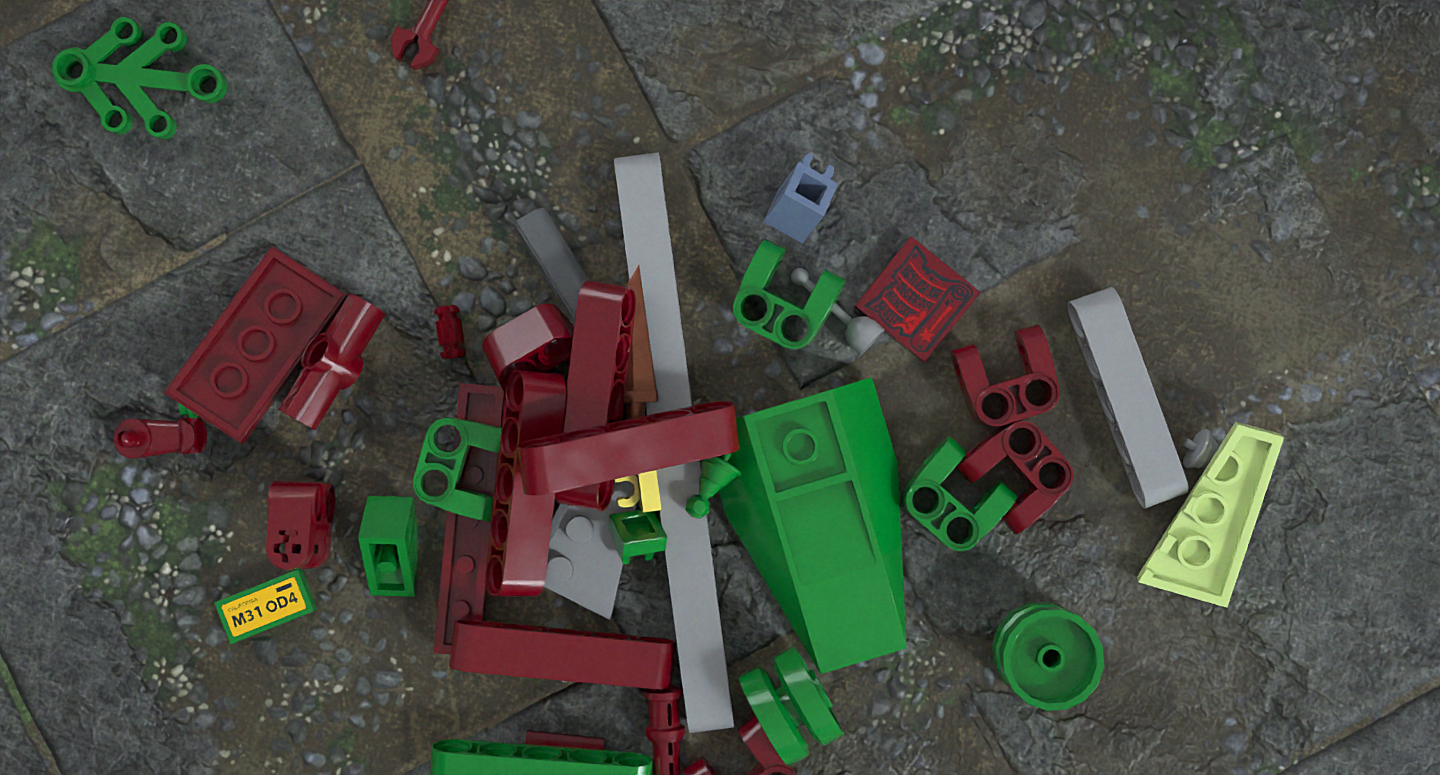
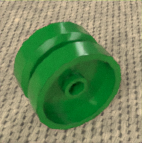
(1075, 659)
(791, 705)

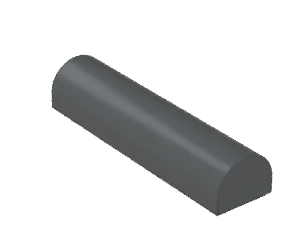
(552, 258)

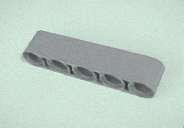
(1127, 397)

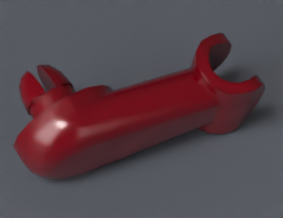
(150, 437)

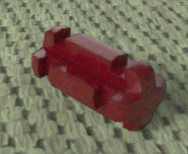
(449, 332)

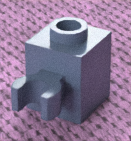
(801, 200)

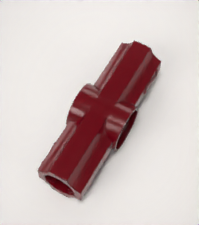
(332, 361)

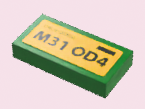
(266, 606)

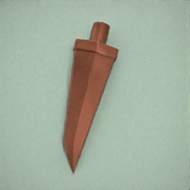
(641, 376)

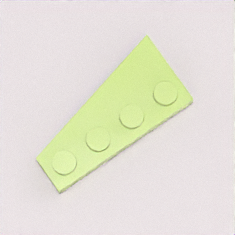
(1215, 523)

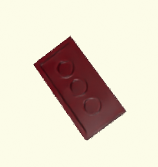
(256, 345)

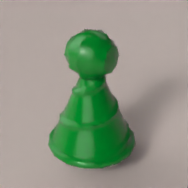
(715, 475)

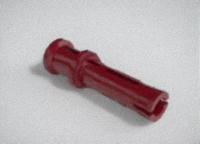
(665, 728)

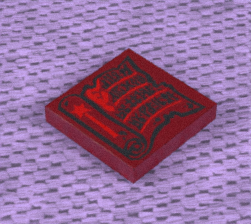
(917, 299)

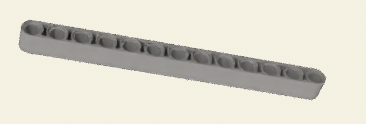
(688, 538)

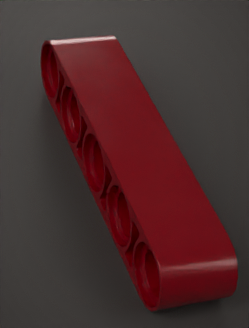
(598, 372)
(627, 447)
(521, 521)
(562, 654)

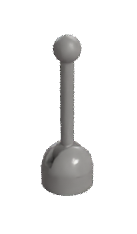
(860, 331)

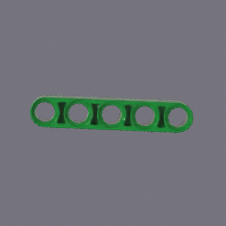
(500, 758)

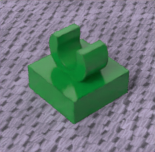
(637, 534)

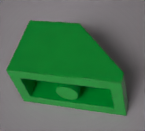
(390, 545)

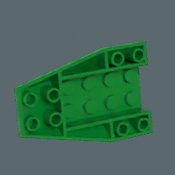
(824, 520)

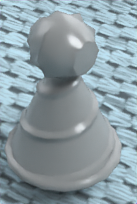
(1200, 450)

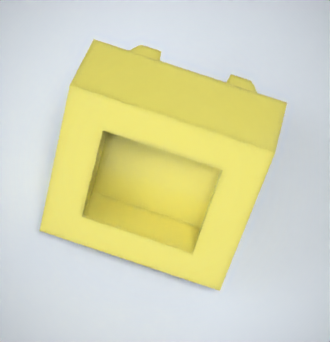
(644, 491)

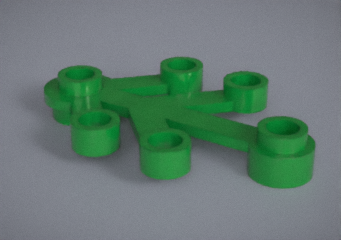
(132, 76)

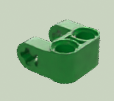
(779, 309)
(452, 463)
(980, 518)

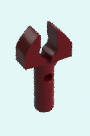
(421, 31)

